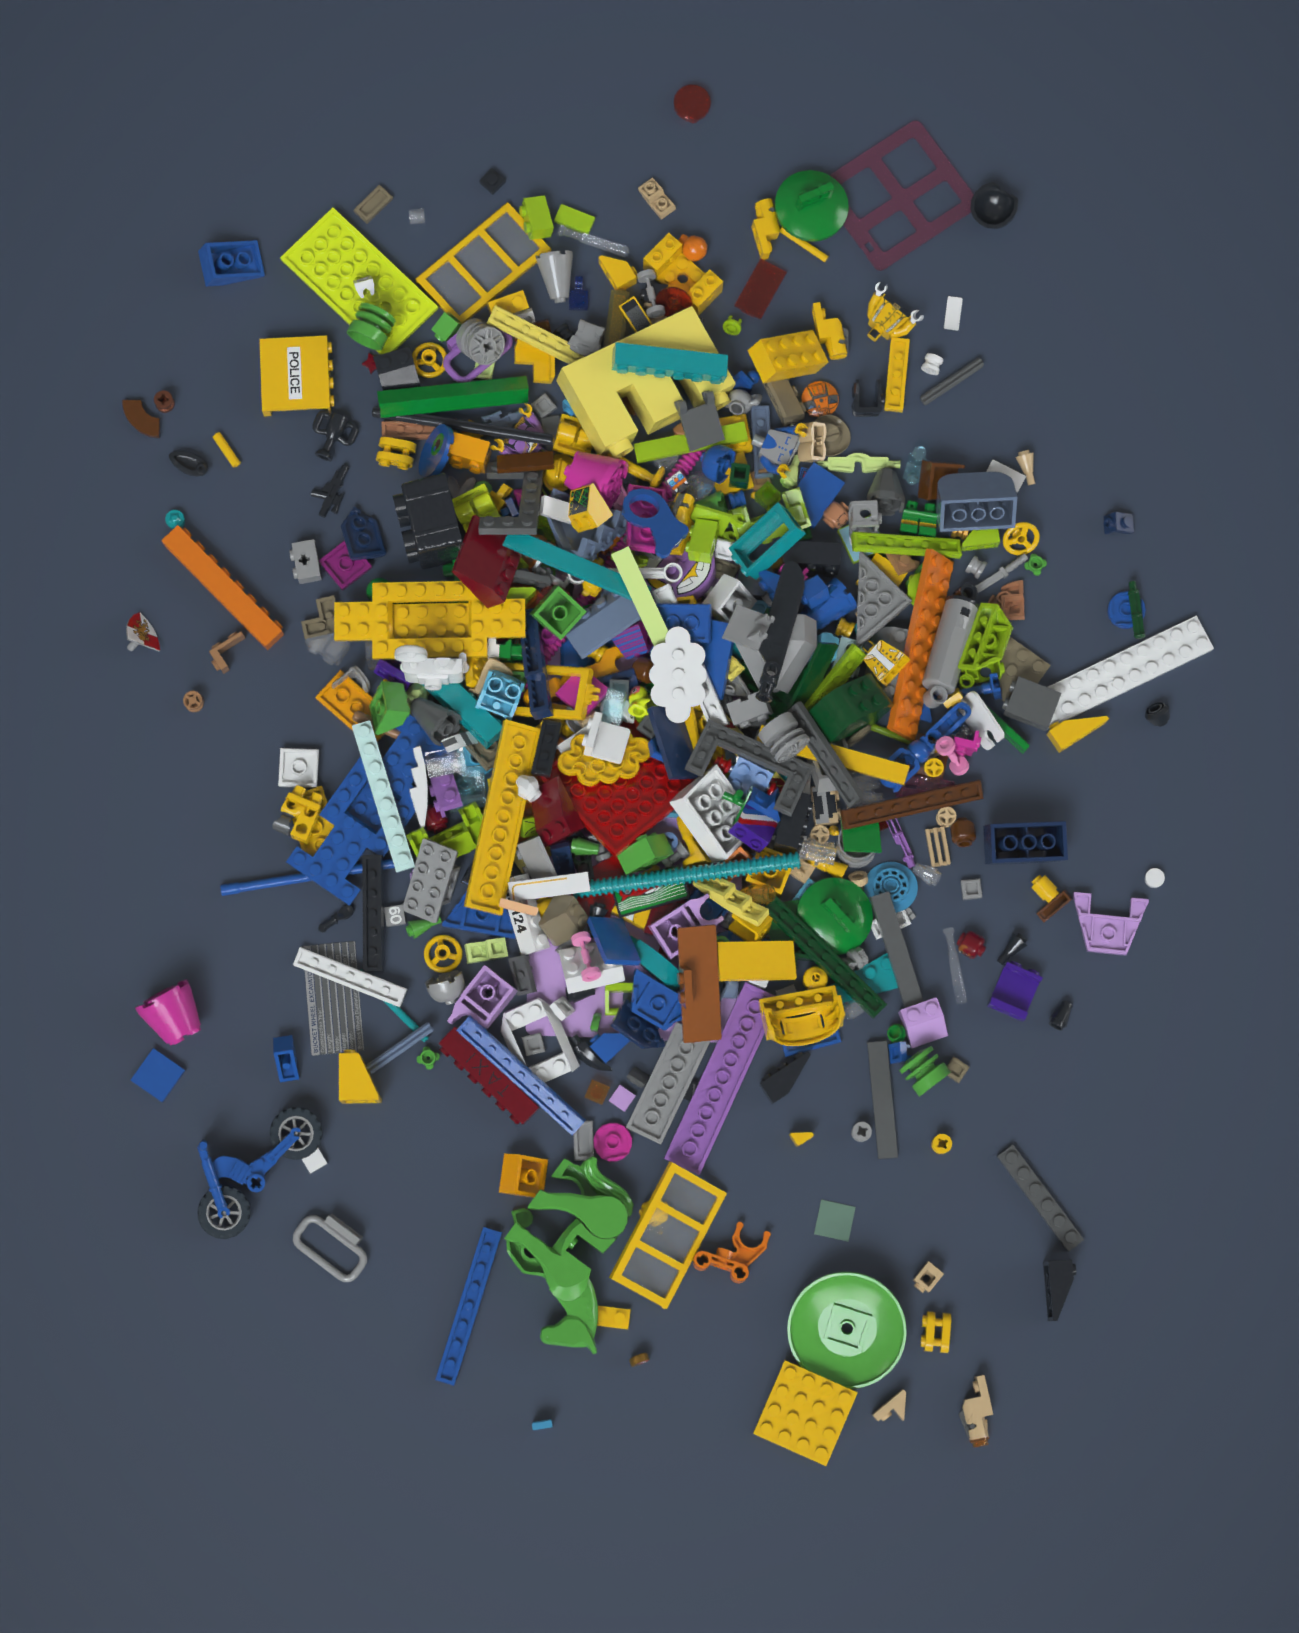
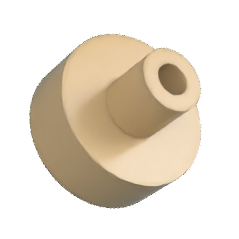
(859, 878)

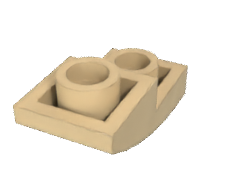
(655, 197)

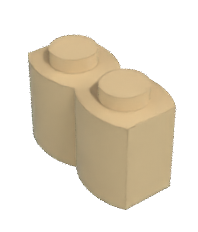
(812, 446)

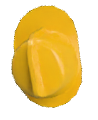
(555, 477)

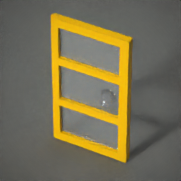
(482, 264)
(668, 1235)

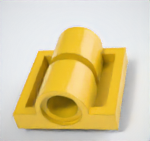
(571, 437)

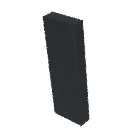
(546, 748)

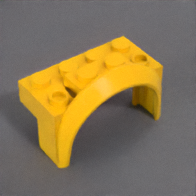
(802, 1029)

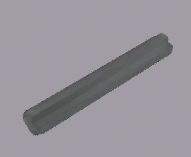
(952, 381)

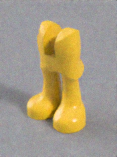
(696, 853)

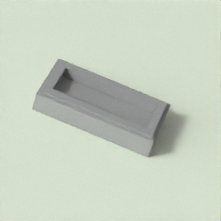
(584, 1142)

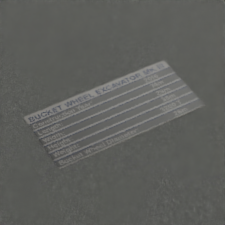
(333, 1007)

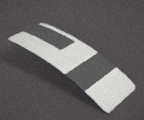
(458, 741)

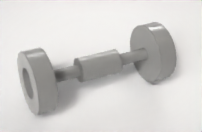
(645, 277)

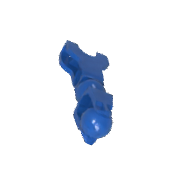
(919, 750)

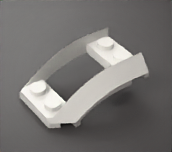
(526, 1014)

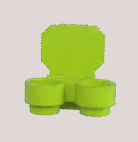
(974, 675)

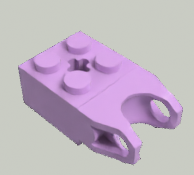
(683, 916)
(474, 1000)

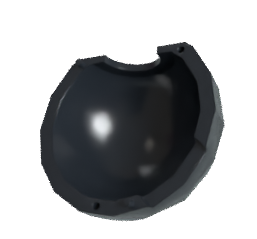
(993, 206)

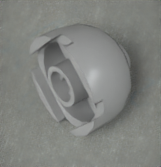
(446, 987)

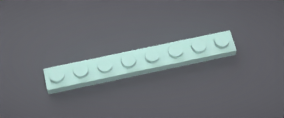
(383, 796)

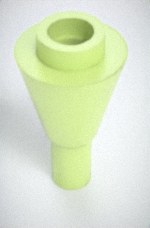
(791, 480)

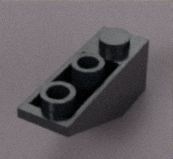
(781, 1083)

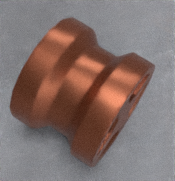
(166, 404)

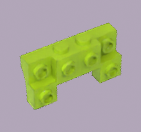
(793, 502)
(460, 837)

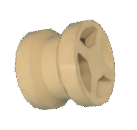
(948, 814)
(820, 831)

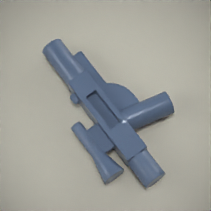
(506, 421)

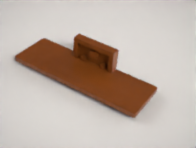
(699, 983)

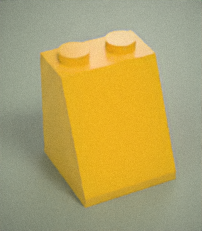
(355, 1080)

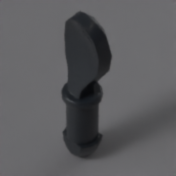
(343, 914)

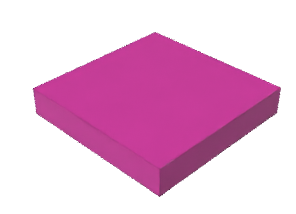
(569, 692)

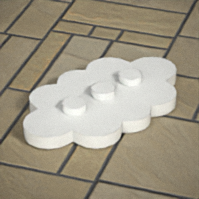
(677, 674)

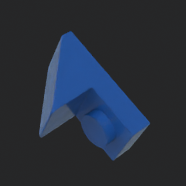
(765, 803)

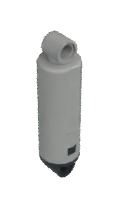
(949, 642)

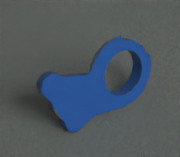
(664, 526)

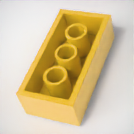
(788, 356)

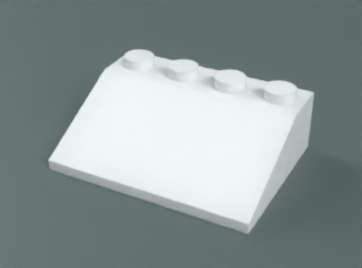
(708, 814)

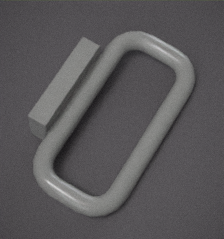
(342, 1233)

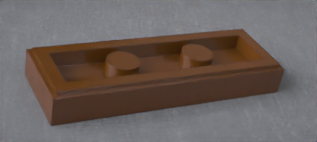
(525, 462)

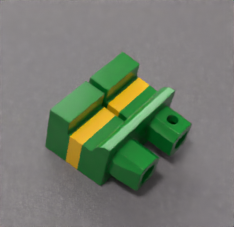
(926, 520)

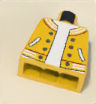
(884, 660)

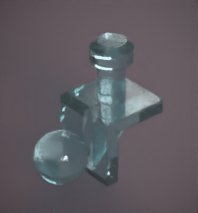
(913, 465)

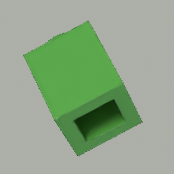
(446, 327)

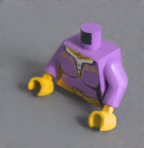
(528, 423)

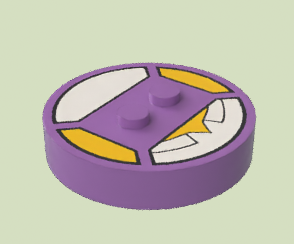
(695, 579)

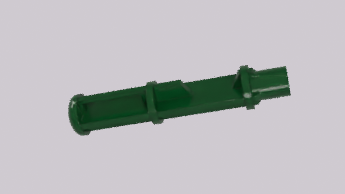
(1136, 611)

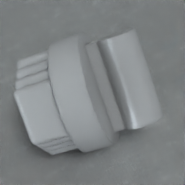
(856, 958)

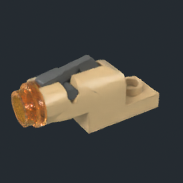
(974, 1413)

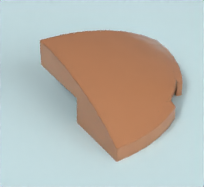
(1011, 600)

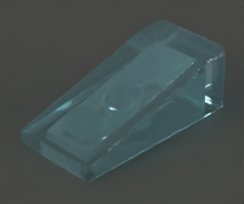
(614, 706)

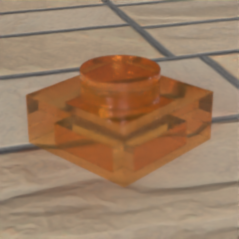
(597, 1092)

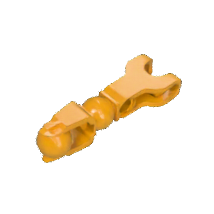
(602, 668)

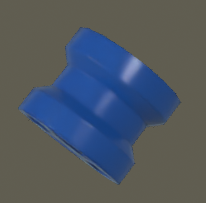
(736, 500)

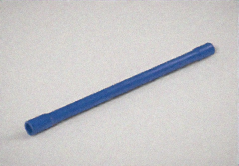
(236, 887)

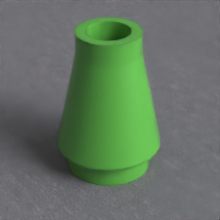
(584, 847)

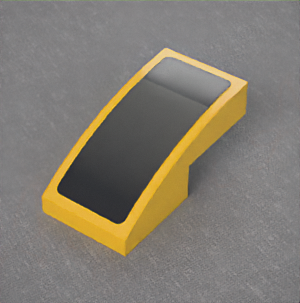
(635, 314)

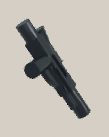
(330, 491)

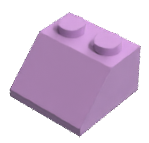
(923, 1022)

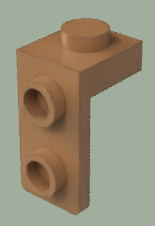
(219, 648)

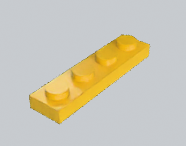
(896, 374)

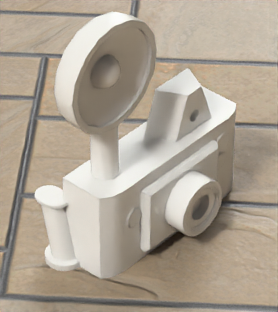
(430, 671)

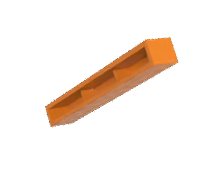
(222, 587)

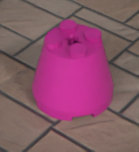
(597, 469)
(171, 1013)

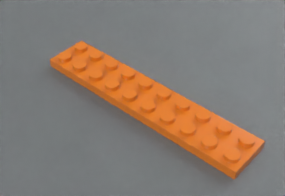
(923, 626)

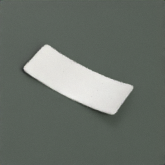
(953, 313)

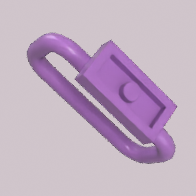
(454, 351)

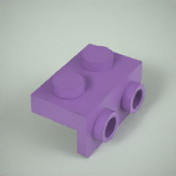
(446, 793)

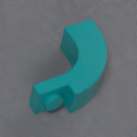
(656, 964)

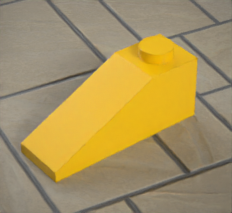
(1070, 731)

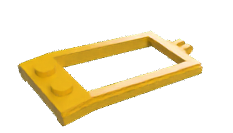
(584, 696)

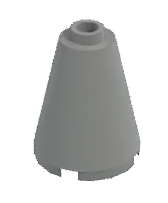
(556, 273)

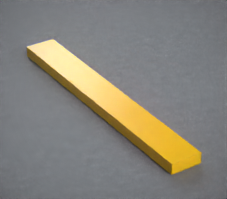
(864, 763)

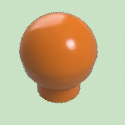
(693, 247)

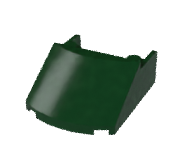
(806, 683)

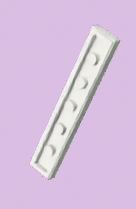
(350, 977)

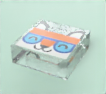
(677, 482)

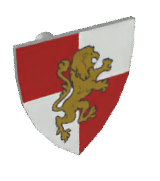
(141, 632)

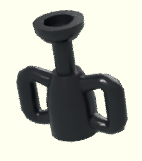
(334, 431)

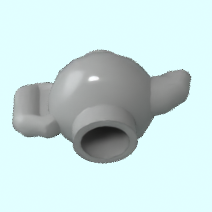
(742, 401)

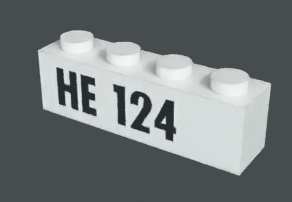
(526, 927)

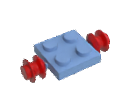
(747, 774)

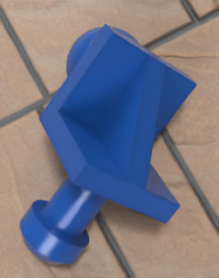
(745, 381)

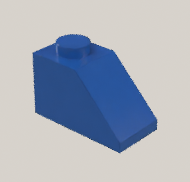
(608, 1045)
(285, 1058)

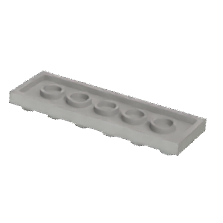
(666, 1086)

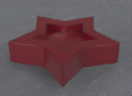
(369, 363)

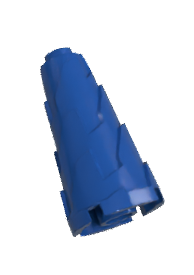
(834, 608)

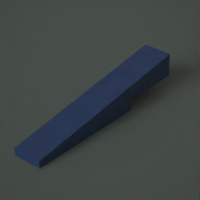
(535, 670)

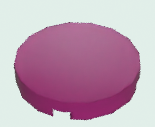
(612, 1142)

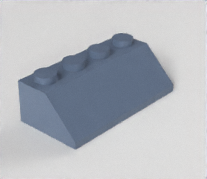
(602, 623)

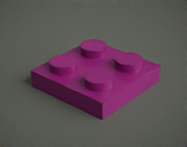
(342, 568)

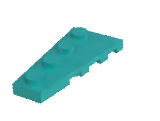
(876, 975)

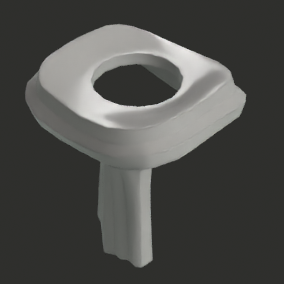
(357, 674)

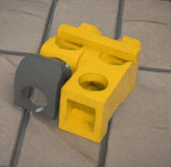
(304, 810)

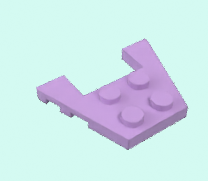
(1105, 932)

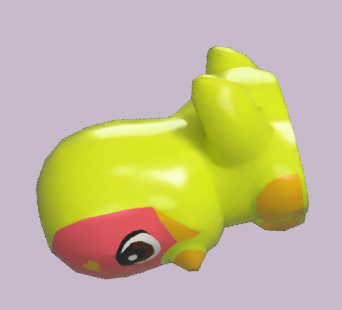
(637, 699)

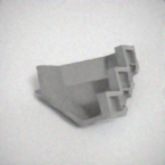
(800, 649)

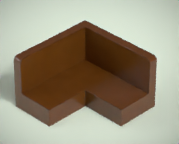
(931, 473)

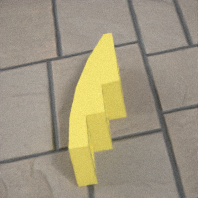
(735, 901)

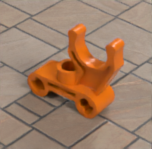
(731, 1260)

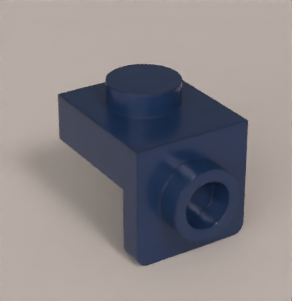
(1118, 523)

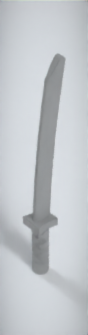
(1002, 573)

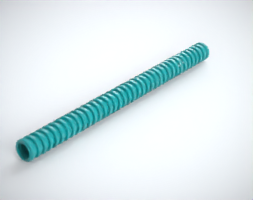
(692, 874)

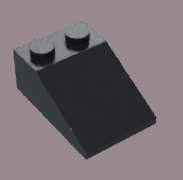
(397, 370)
(1058, 1281)

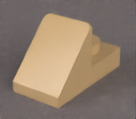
(896, 1403)

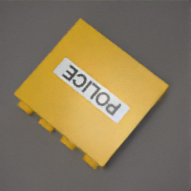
(296, 374)

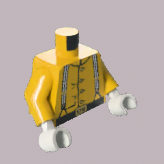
(888, 317)

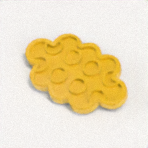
(593, 770)

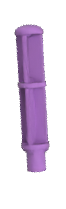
(901, 840)

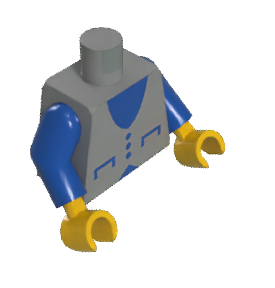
(778, 447)

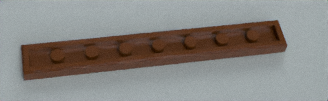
(911, 804)

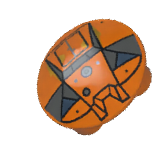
(820, 399)

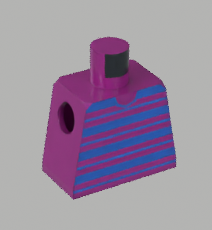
(634, 641)

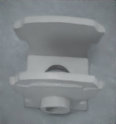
(587, 338)
(856, 520)

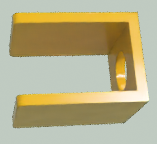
(749, 931)

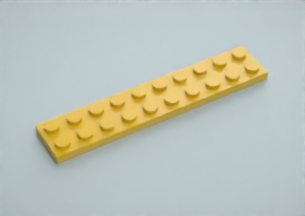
(501, 818)

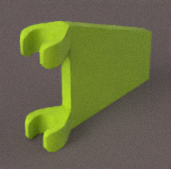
(722, 518)

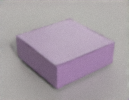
(622, 1098)

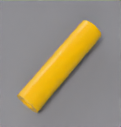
(226, 449)

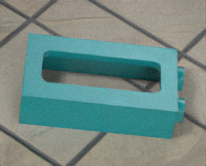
(758, 533)

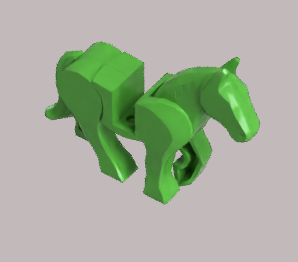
(600, 1219)

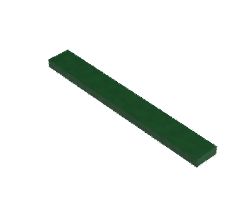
(825, 958)

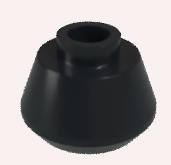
(1158, 714)

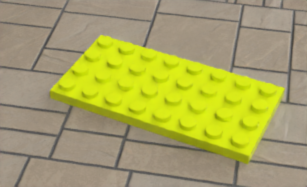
(337, 254)

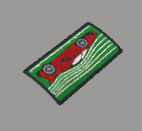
(642, 900)

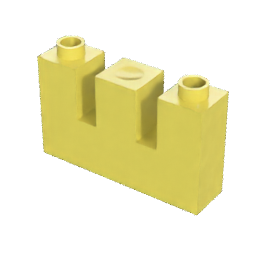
(597, 390)

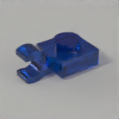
(578, 298)

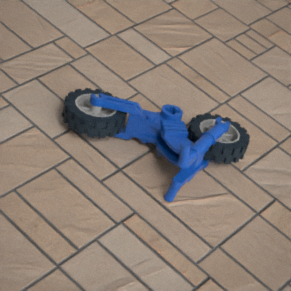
(243, 1172)

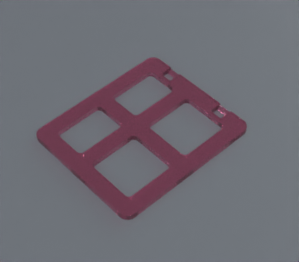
(902, 198)

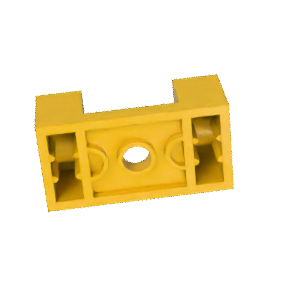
(670, 263)

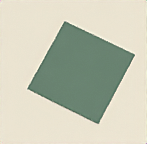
(834, 1220)

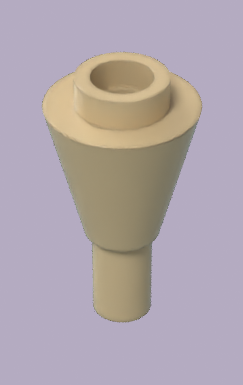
(1026, 462)

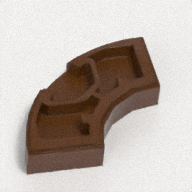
(140, 419)

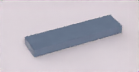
(759, 425)

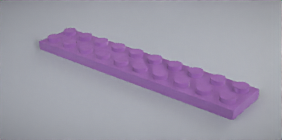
(719, 1082)

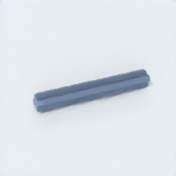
(399, 1048)

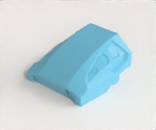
(500, 694)

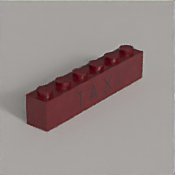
(489, 1077)

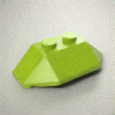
(987, 638)

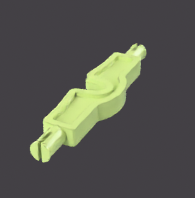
(847, 464)

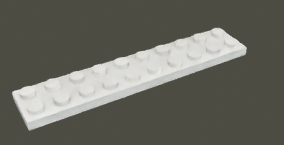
(1130, 668)

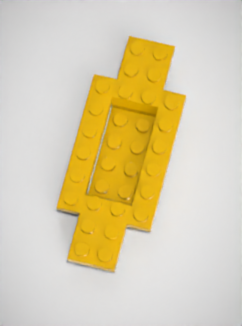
(438, 627)

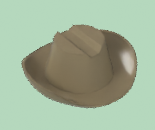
(837, 434)

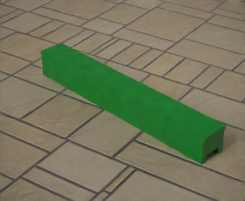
(453, 396)

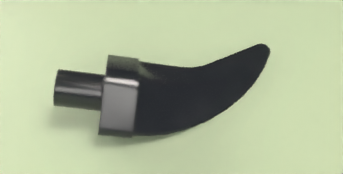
(585, 1054)

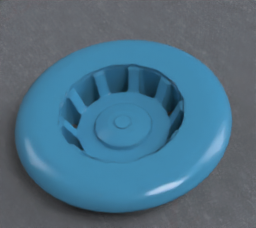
(893, 884)

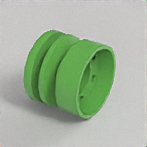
(371, 326)
(924, 1070)

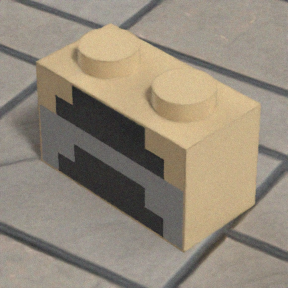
(825, 807)

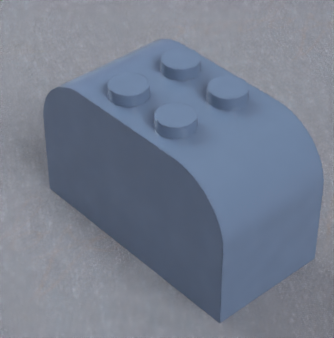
(976, 501)

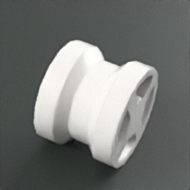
(932, 364)

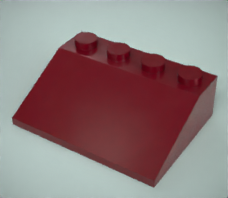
(486, 565)

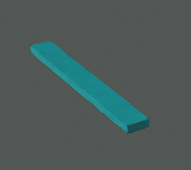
(568, 563)

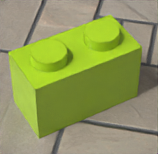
(536, 217)
(703, 540)

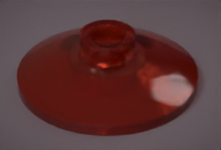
(666, 298)

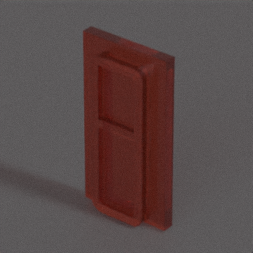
(760, 289)

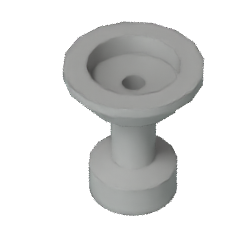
(681, 852)
(602, 855)

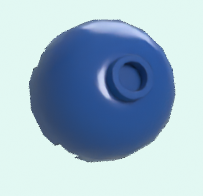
(716, 462)

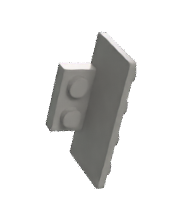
(431, 881)

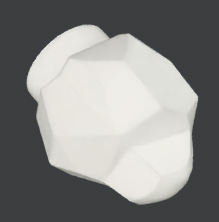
(528, 788)

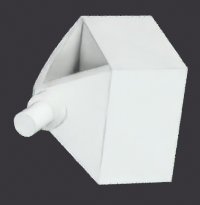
(725, 597)

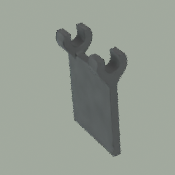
(700, 423)

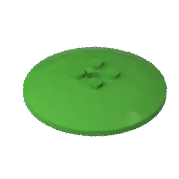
(854, 1356)

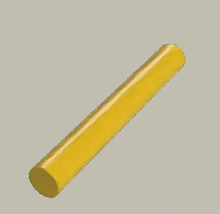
(807, 246)

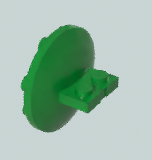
(811, 205)
(836, 913)

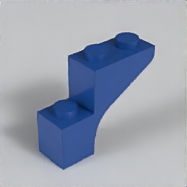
(814, 591)

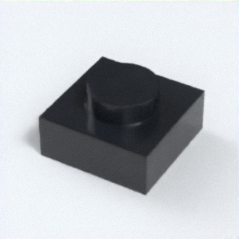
(492, 181)

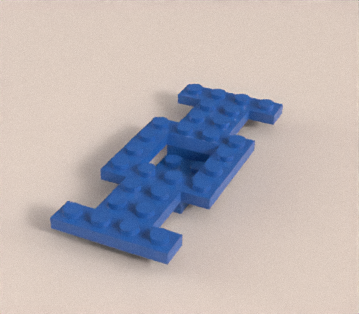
(361, 825)

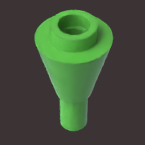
(418, 927)

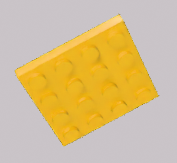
(805, 1412)

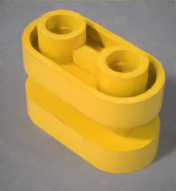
(402, 461)
(928, 1340)

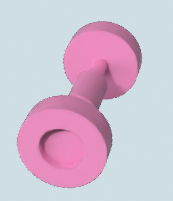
(946, 746)
(590, 973)

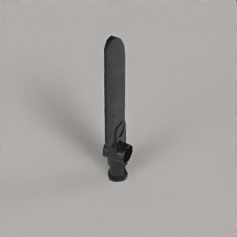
(785, 610)

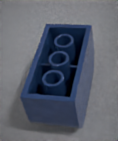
(1025, 843)

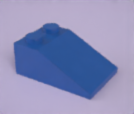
(230, 262)

